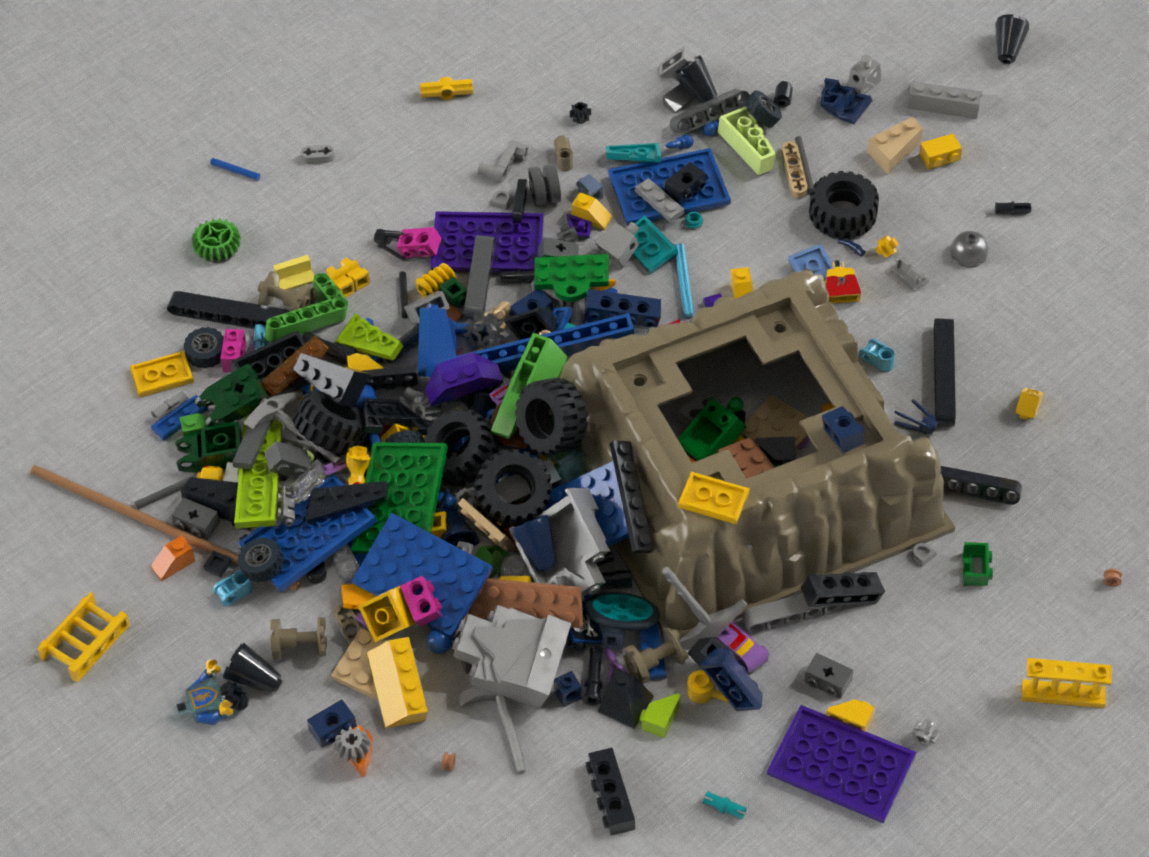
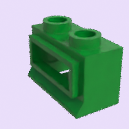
(976, 550)

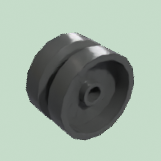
(544, 185)

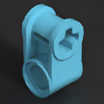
(878, 355)
(233, 588)

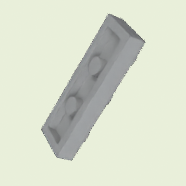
(659, 200)

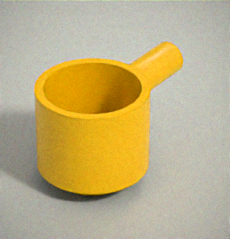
(701, 688)

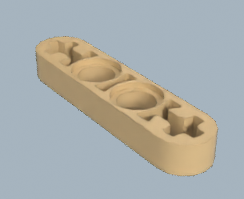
(794, 169)

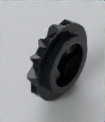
(238, 699)

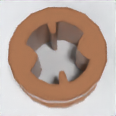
(1112, 577)
(448, 761)

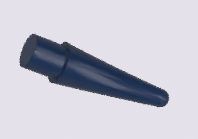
(854, 246)

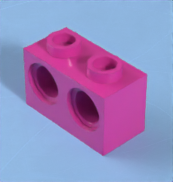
(419, 242)
(233, 347)
(418, 602)

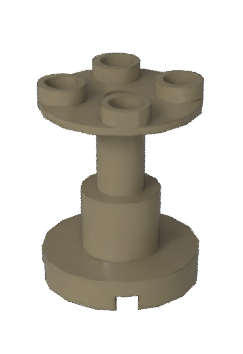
(291, 298)
(290, 638)
(640, 662)

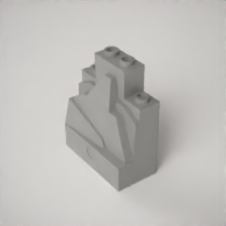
(576, 542)
(512, 653)

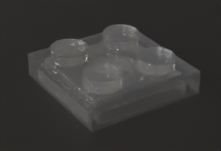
(311, 478)

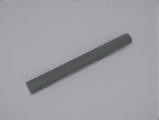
(799, 142)
(162, 493)

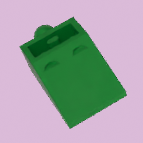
(712, 430)

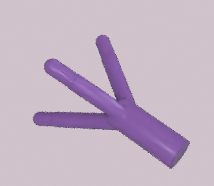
(613, 664)

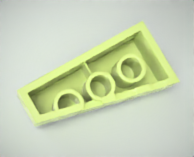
(747, 139)

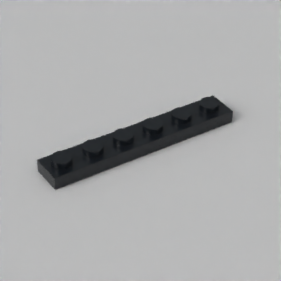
(631, 497)

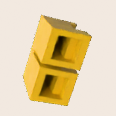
(349, 276)

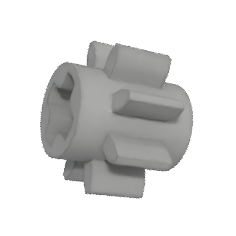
(926, 732)

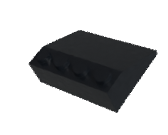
(269, 357)

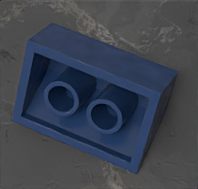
(732, 680)

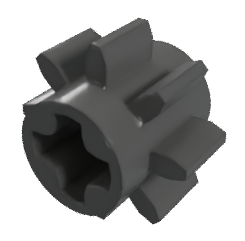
(567, 234)

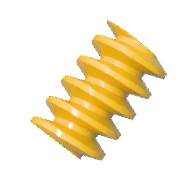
(433, 279)

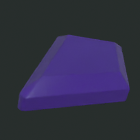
(582, 226)

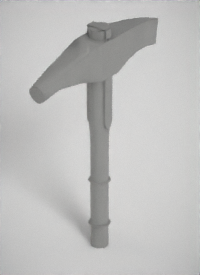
(273, 409)
(709, 625)
(476, 693)

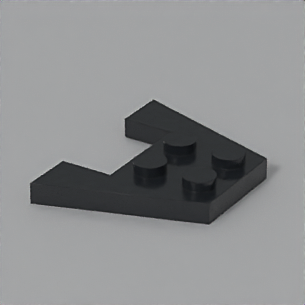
(390, 412)

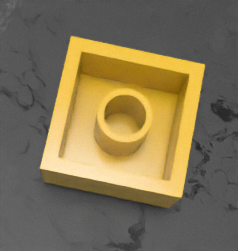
(387, 614)

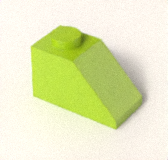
(660, 715)

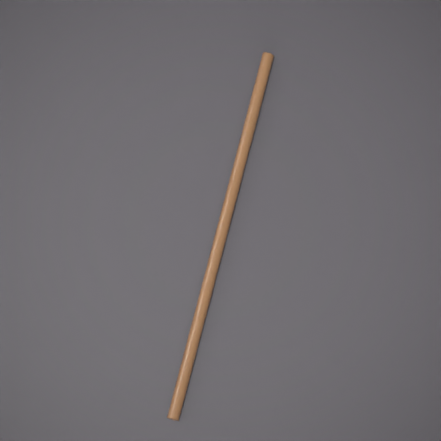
(137, 515)

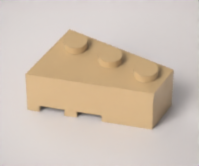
(895, 143)

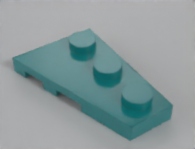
(634, 152)

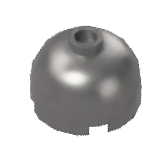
(969, 249)

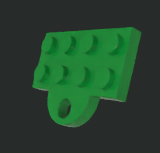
(571, 274)

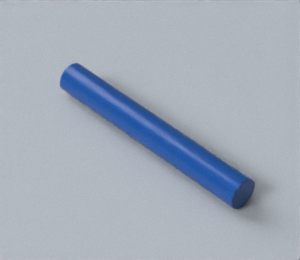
(236, 169)

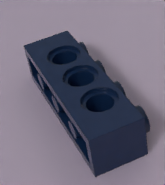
(604, 305)

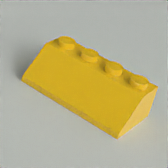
(397, 683)

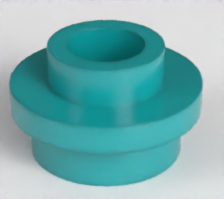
(694, 220)

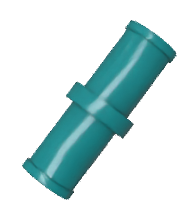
(724, 805)

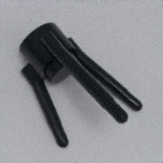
(385, 237)

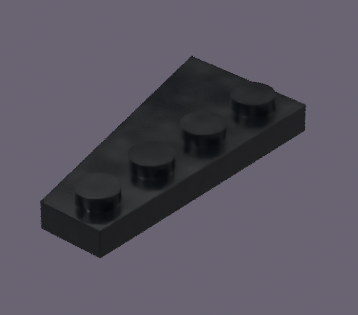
(333, 500)

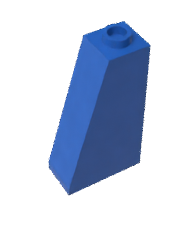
(434, 339)

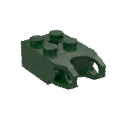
(233, 396)
(210, 447)

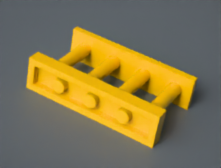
(91, 652)
(1066, 693)

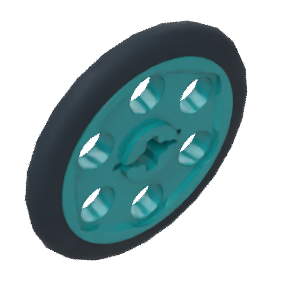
(622, 611)

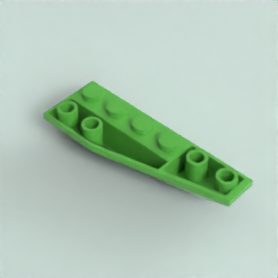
(539, 362)

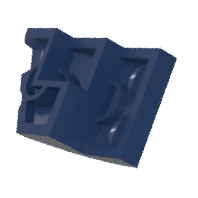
(843, 101)

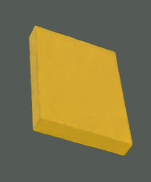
(161, 374)
(713, 497)

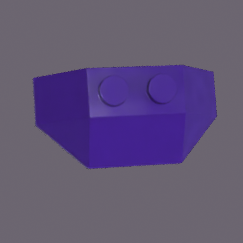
(461, 377)

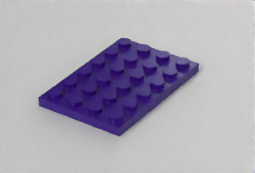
(514, 243)
(841, 763)

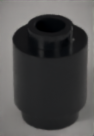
(783, 94)

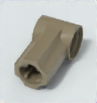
(563, 153)

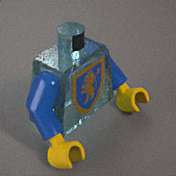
(205, 698)

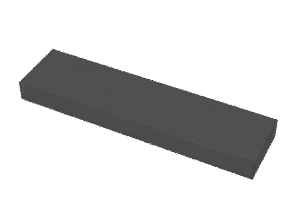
(251, 445)

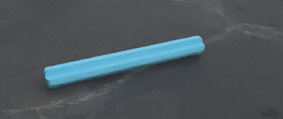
(684, 281)

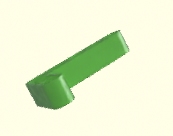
(330, 310)

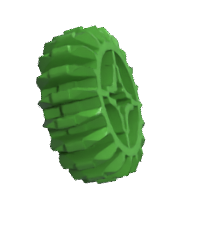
(216, 240)

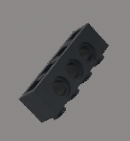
(842, 589)
(615, 821)

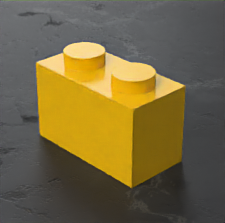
(940, 151)

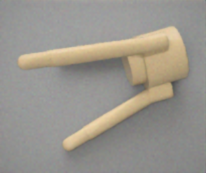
(501, 311)

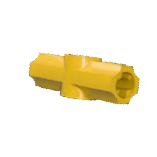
(446, 88)

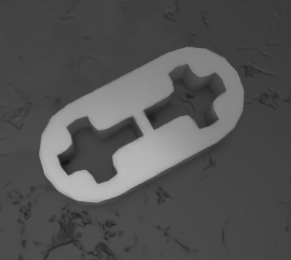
(317, 154)

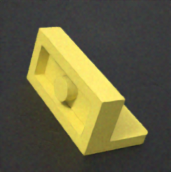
(294, 273)

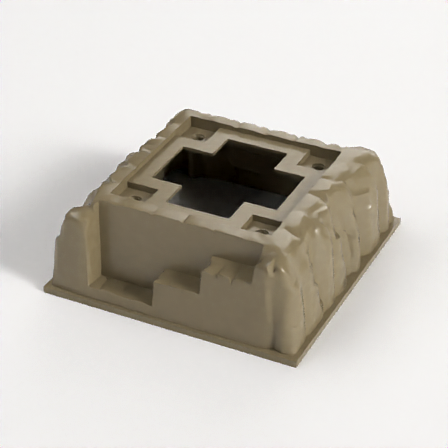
(799, 518)

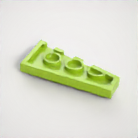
(369, 339)

